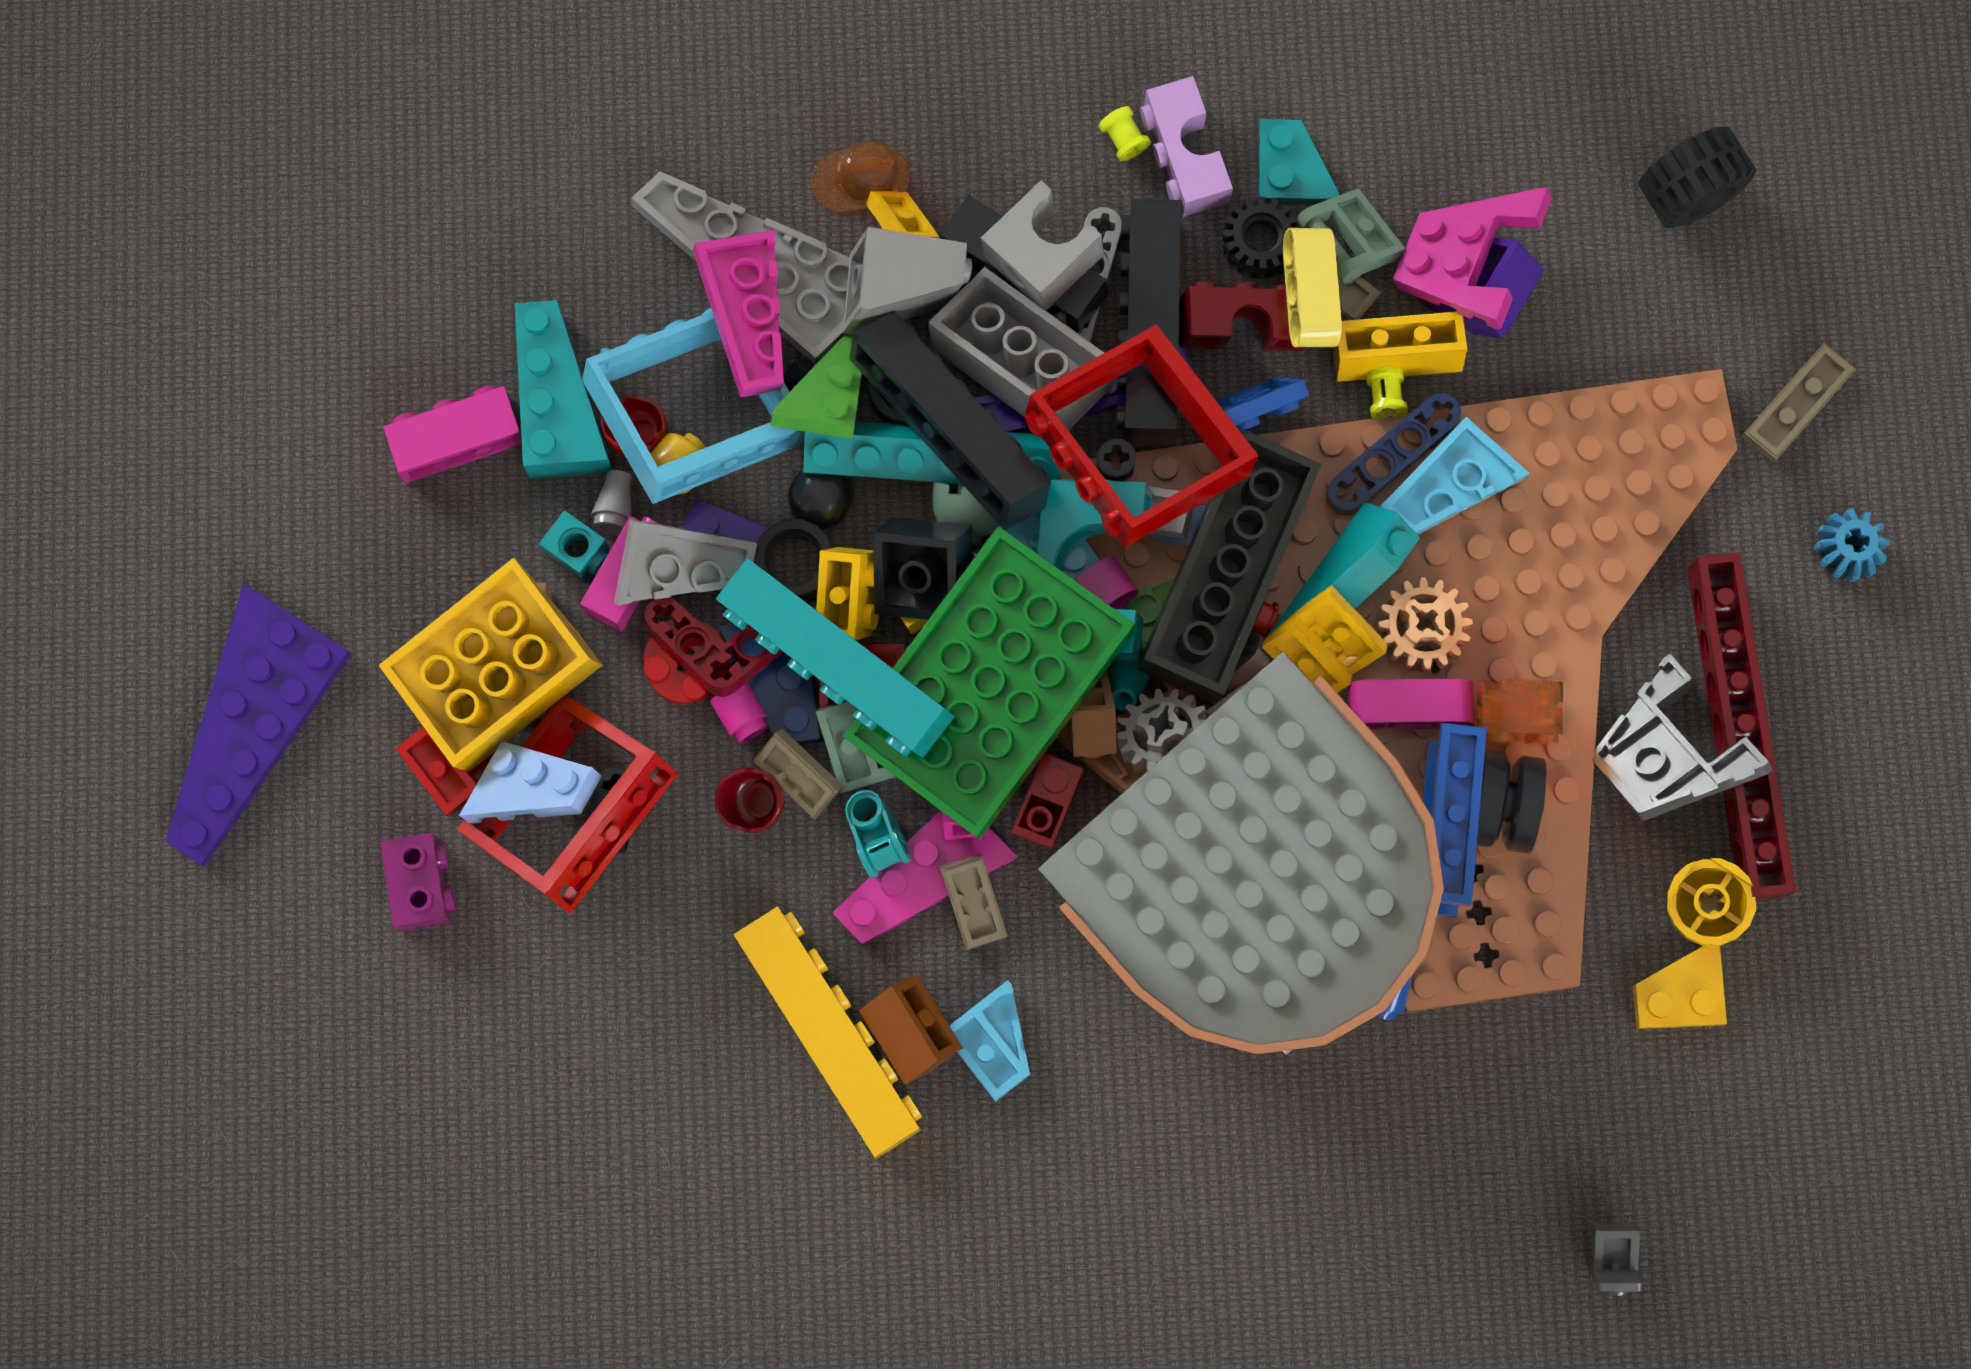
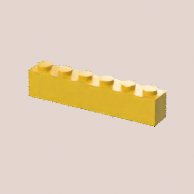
(827, 1032)

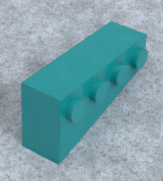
(555, 406)

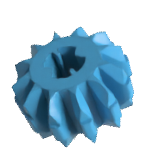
(1861, 535)

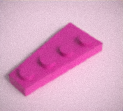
(742, 293)

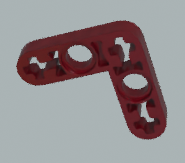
(713, 655)

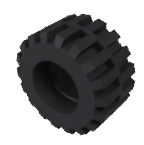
(1697, 177)

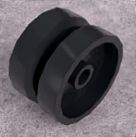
(1511, 801)

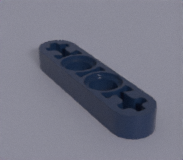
(1390, 450)

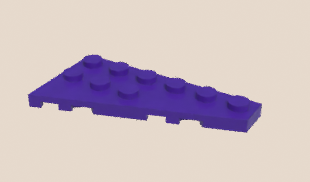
(259, 700)

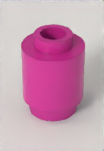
(741, 714)

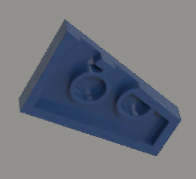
(782, 693)

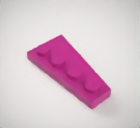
(914, 886)

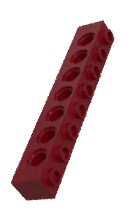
(1740, 711)

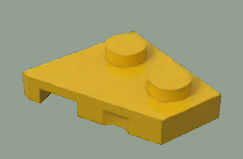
(1683, 993)

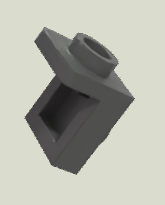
(1616, 1258)

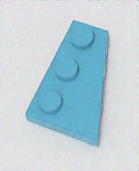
(1454, 478)

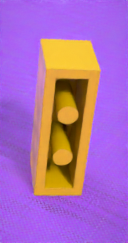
(1413, 343)

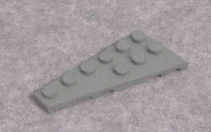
(809, 274)

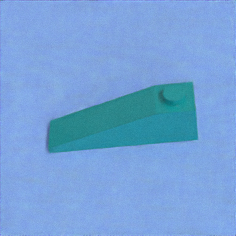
(1360, 558)

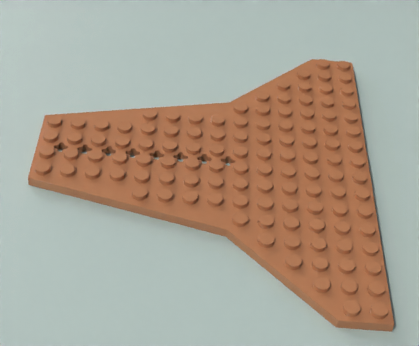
(1542, 585)

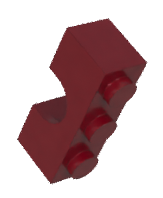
(1209, 310)

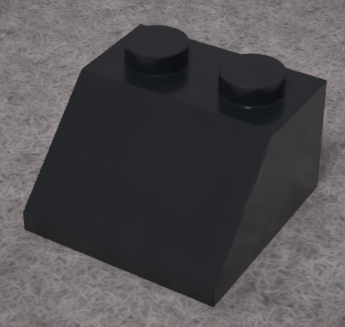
(918, 565)

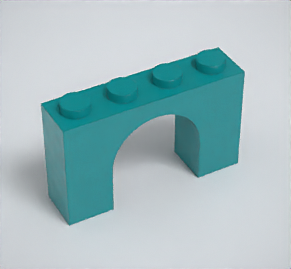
(1071, 520)

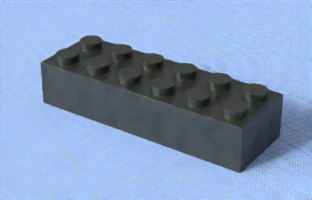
(1228, 573)

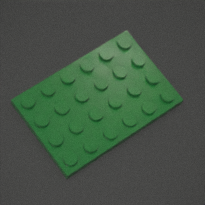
(1013, 664)

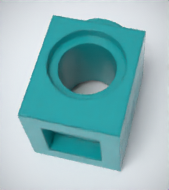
(566, 532)

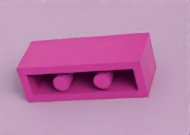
(453, 433)

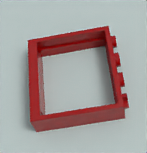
(1189, 396)
(606, 827)

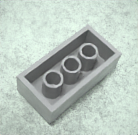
(1011, 344)

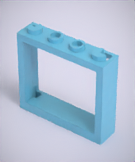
(701, 465)

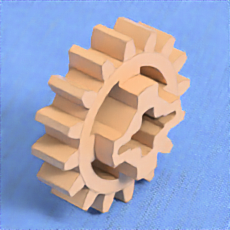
(1437, 636)

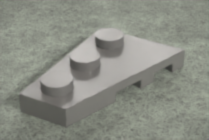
(676, 561)

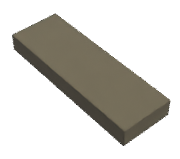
(1798, 403)

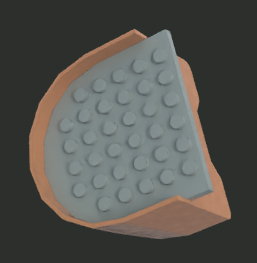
(1262, 872)

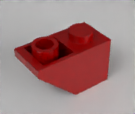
(1047, 801)

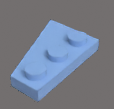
(529, 783)

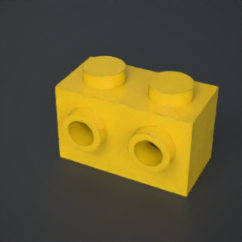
(847, 590)

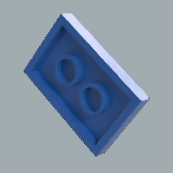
(1270, 396)

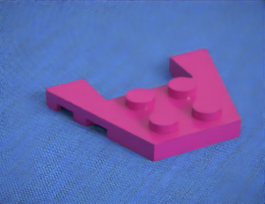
(1452, 247)

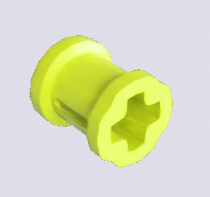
(1124, 133)
(1386, 393)

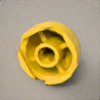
(1711, 902)

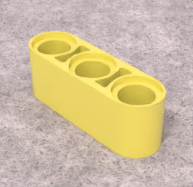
(1312, 287)

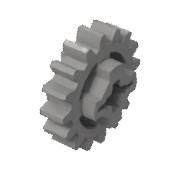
(1157, 727)

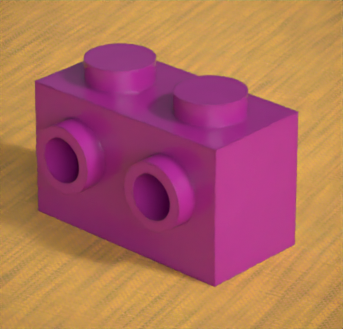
(418, 882)

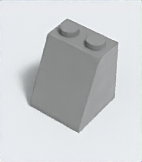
(902, 276)

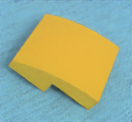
(1327, 640)

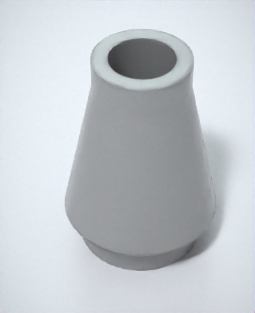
(613, 504)

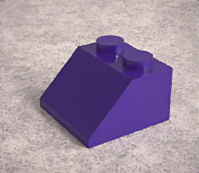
(1506, 267)

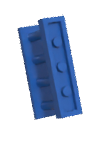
(1453, 802)

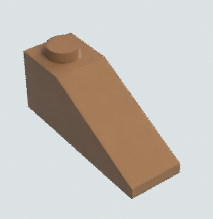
(1094, 723)

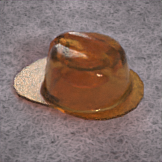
(848, 175)

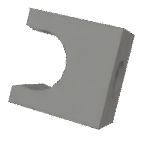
(1033, 265)

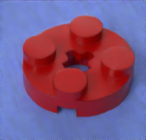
(665, 677)

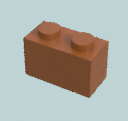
(910, 1029)

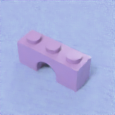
(1194, 179)

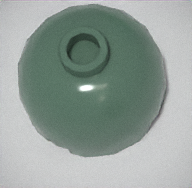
(957, 505)

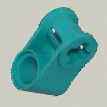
(879, 839)

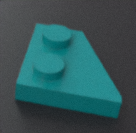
(1291, 165)

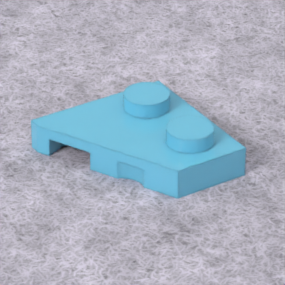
(993, 1042)

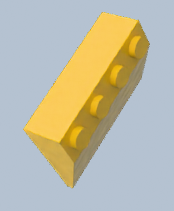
(490, 666)

